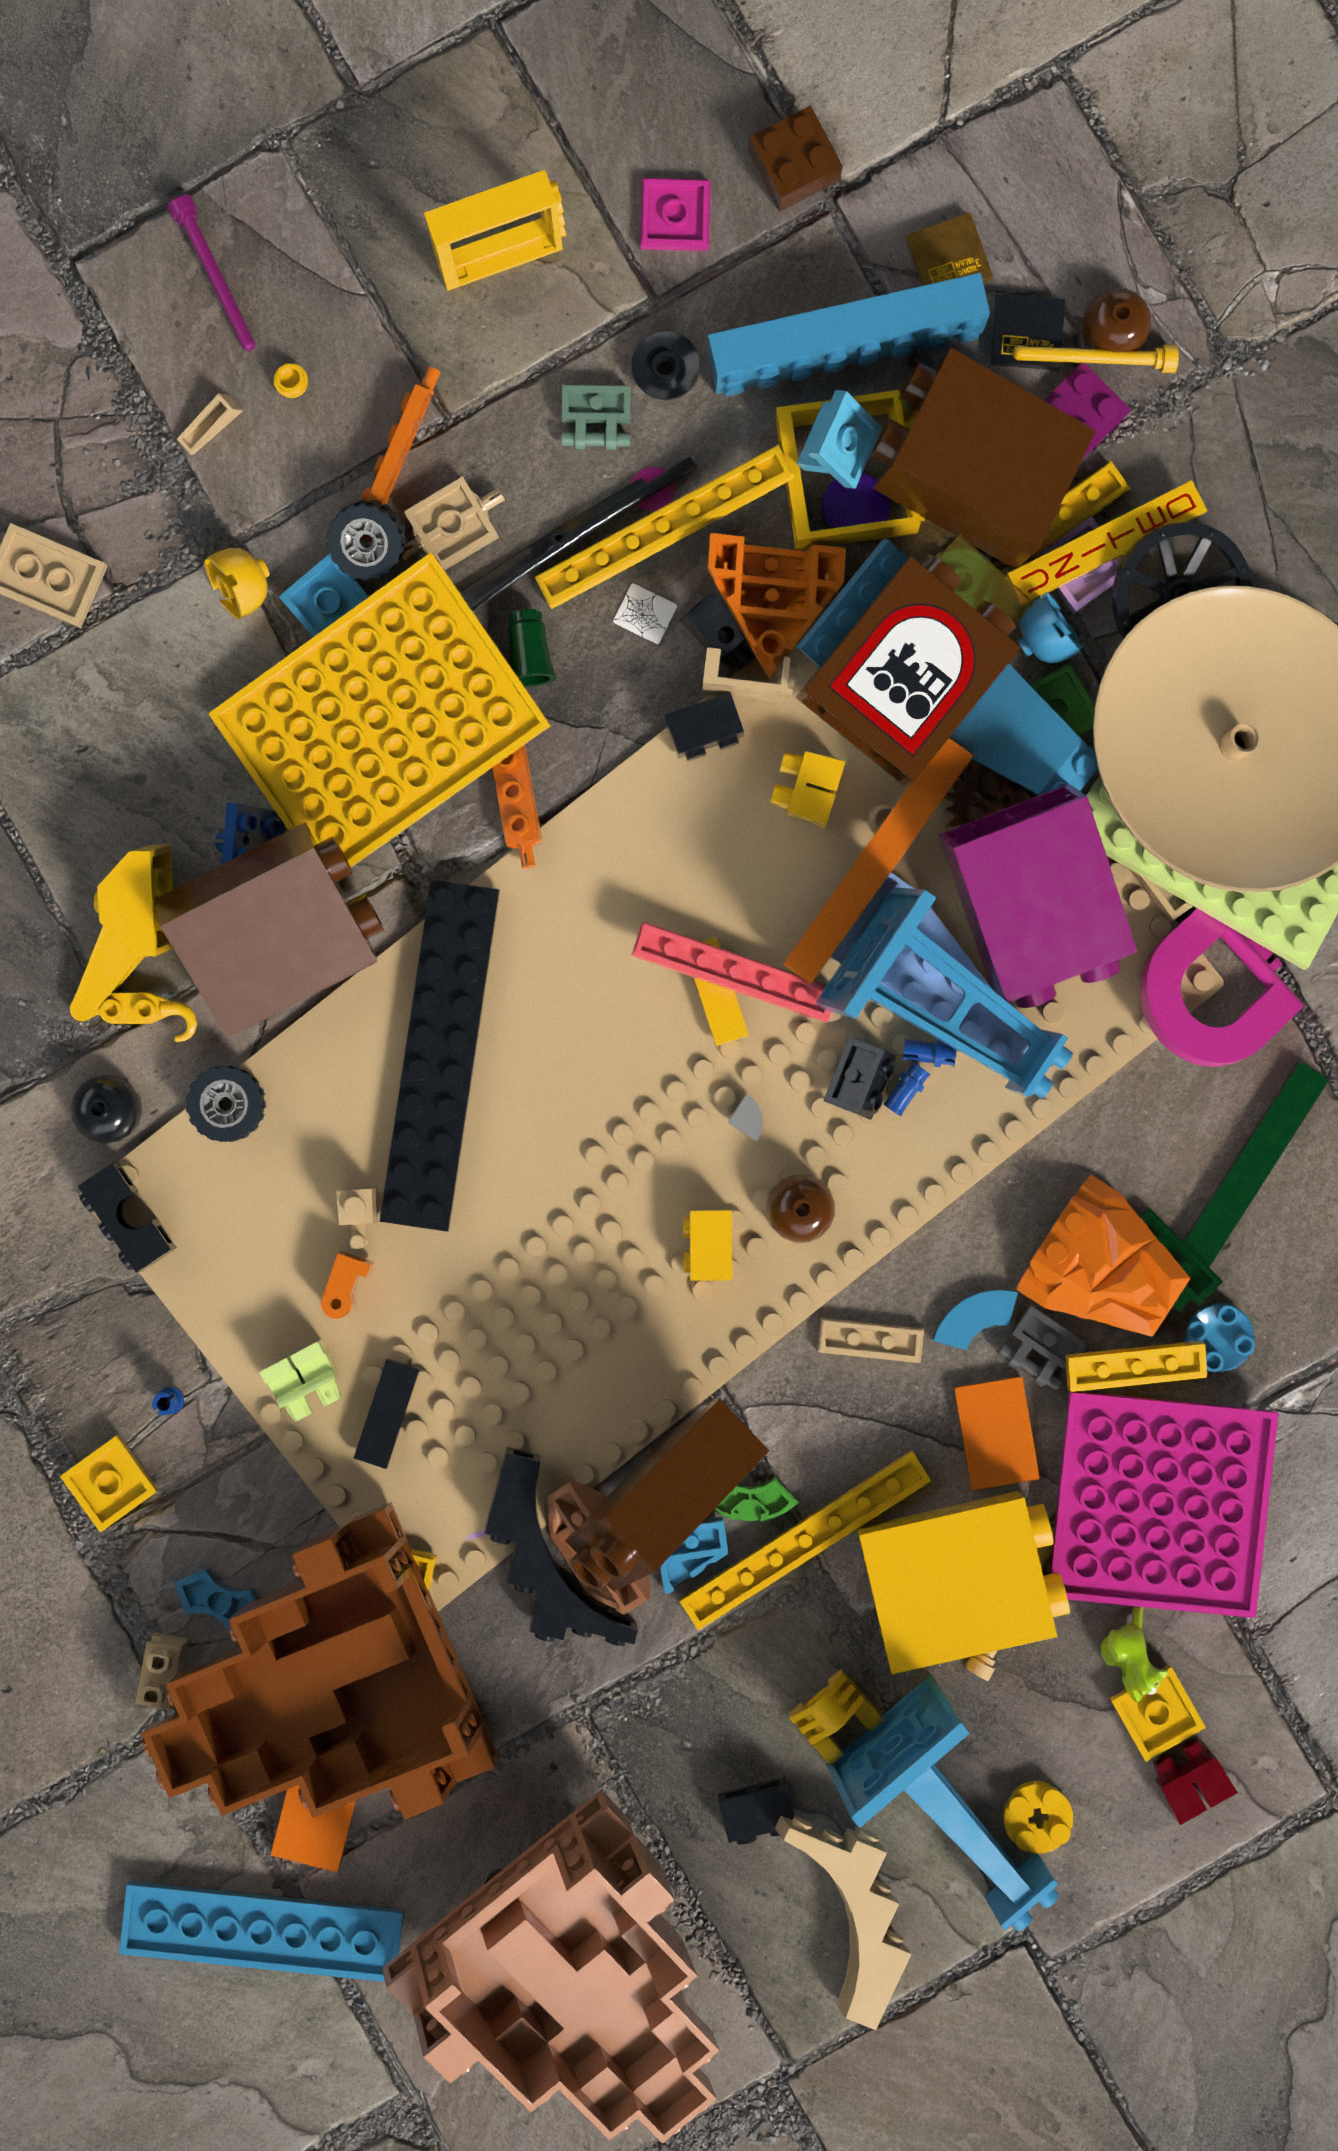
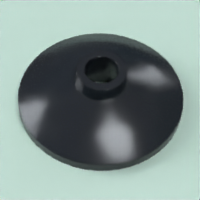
(669, 349)

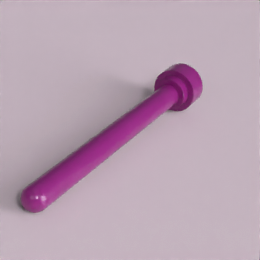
(184, 212)

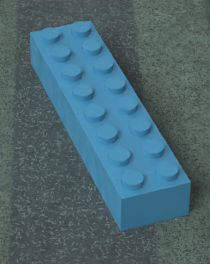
(848, 334)

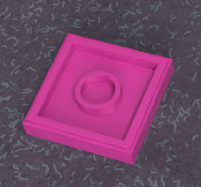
(675, 214)

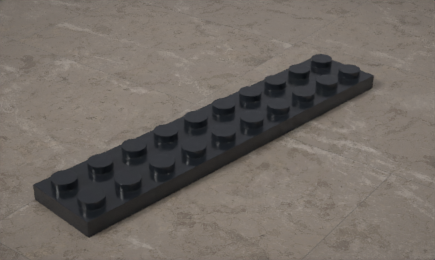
(439, 1055)

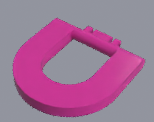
(1178, 1028)

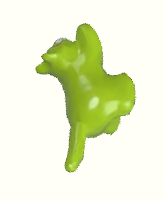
(1127, 1650)

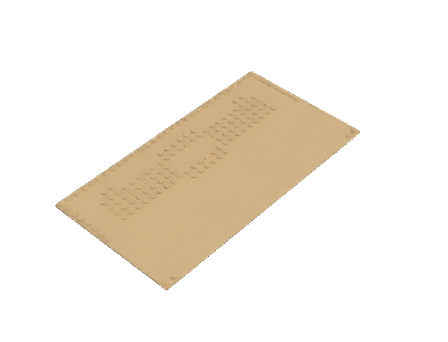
(589, 1136)

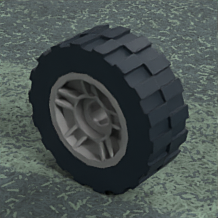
(354, 554)
(215, 1086)

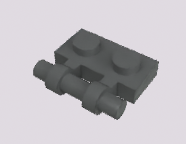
(1048, 1339)

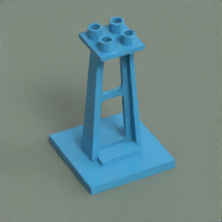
(874, 953)
(903, 1757)

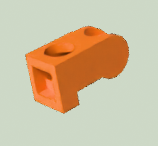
(338, 1293)

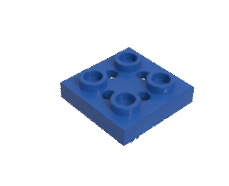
(246, 829)

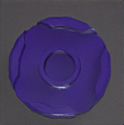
(854, 506)

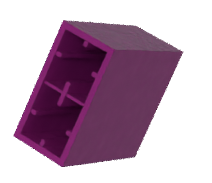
(1039, 896)

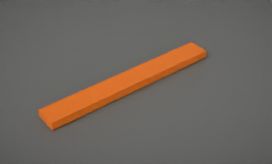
(877, 861)

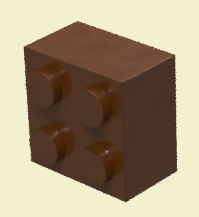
(795, 158)

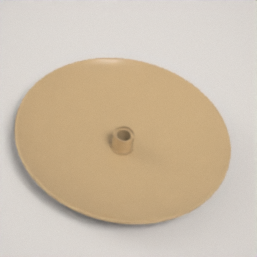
(1167, 747)

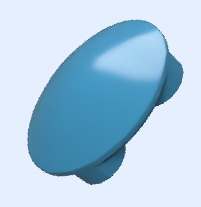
(1226, 1335)

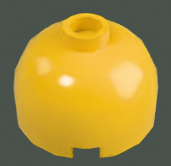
(239, 580)

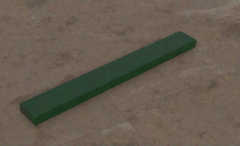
(1253, 1165)

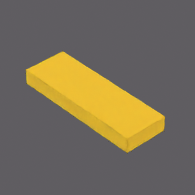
(721, 1009)

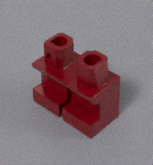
(1178, 1781)

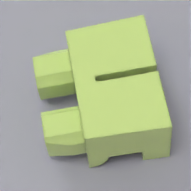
(300, 1375)

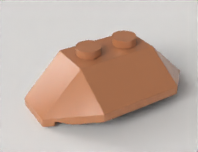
(567, 1510)

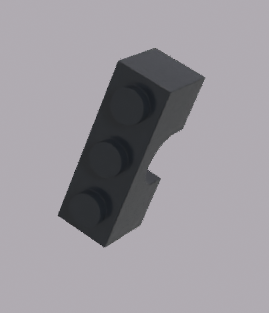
(105, 1196)

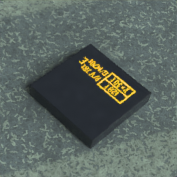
(1026, 323)

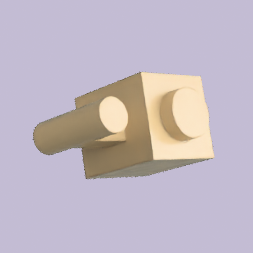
(357, 1209)

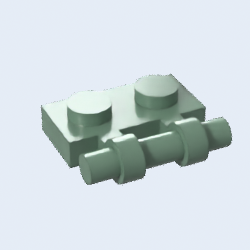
(596, 405)

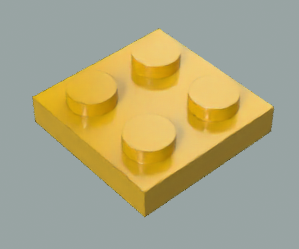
(109, 1483)
(1159, 1718)

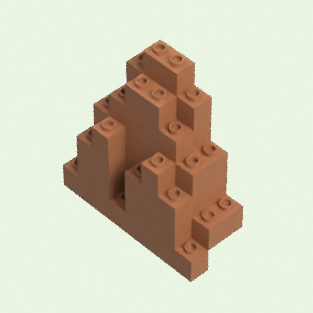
(567, 1981)

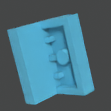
(840, 440)

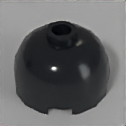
(106, 1123)

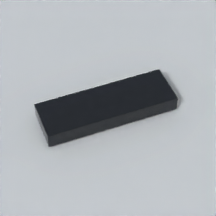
(386, 1413)

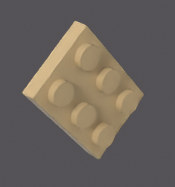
(48, 575)

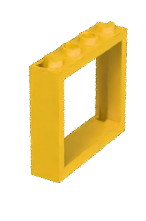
(488, 211)
(806, 414)

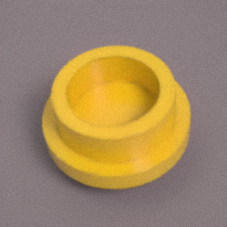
(290, 380)

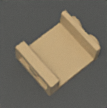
(743, 688)

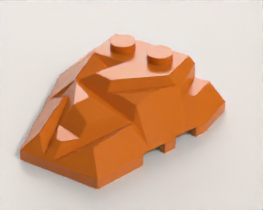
(1104, 1264)

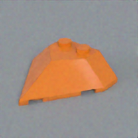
(774, 590)

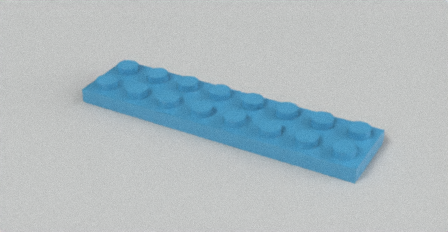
(259, 1931)

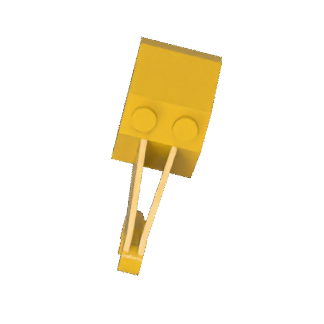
(127, 936)

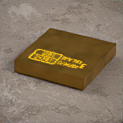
(948, 251)

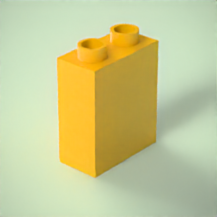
(962, 1580)

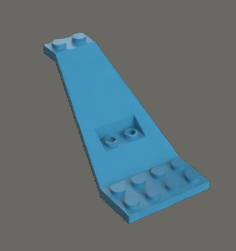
(1010, 724)

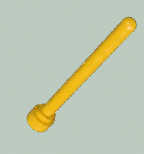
(1161, 358)

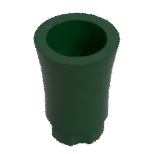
(529, 648)

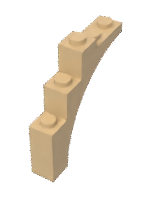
(875, 1952)

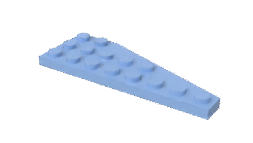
(930, 989)

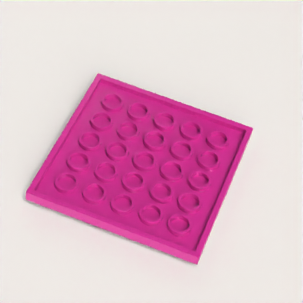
(1163, 1503)

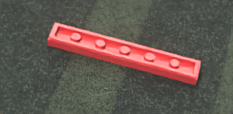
(729, 971)

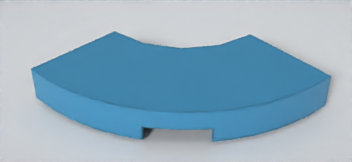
(973, 1315)

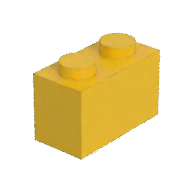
(709, 1245)

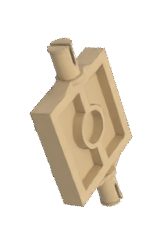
(452, 523)

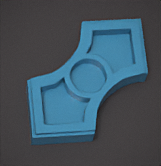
(204, 1594)

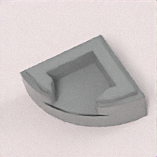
(747, 1118)

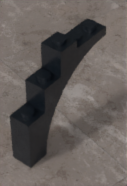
(532, 1568)

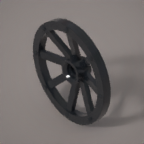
(1160, 537)

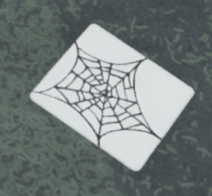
(645, 613)

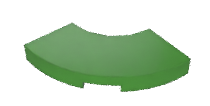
(757, 1501)

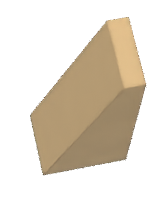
(209, 422)

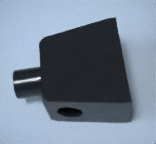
(705, 622)

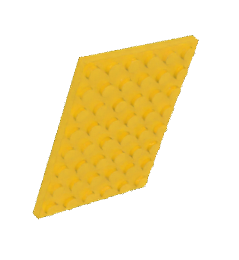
(381, 714)

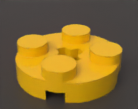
(1054, 1829)

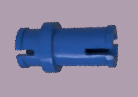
(929, 1052)
(906, 1089)
(176, 1401)

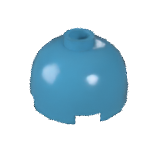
(1048, 632)

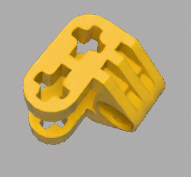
(830, 1711)

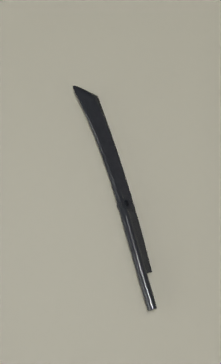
(569, 533)

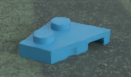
(701, 1548)

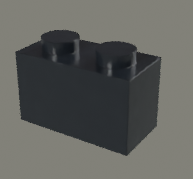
(704, 726)
(755, 1810)

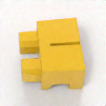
(805, 801)

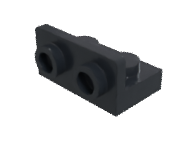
(861, 1078)

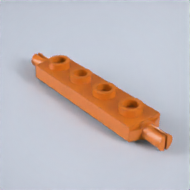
(400, 440)
(518, 805)

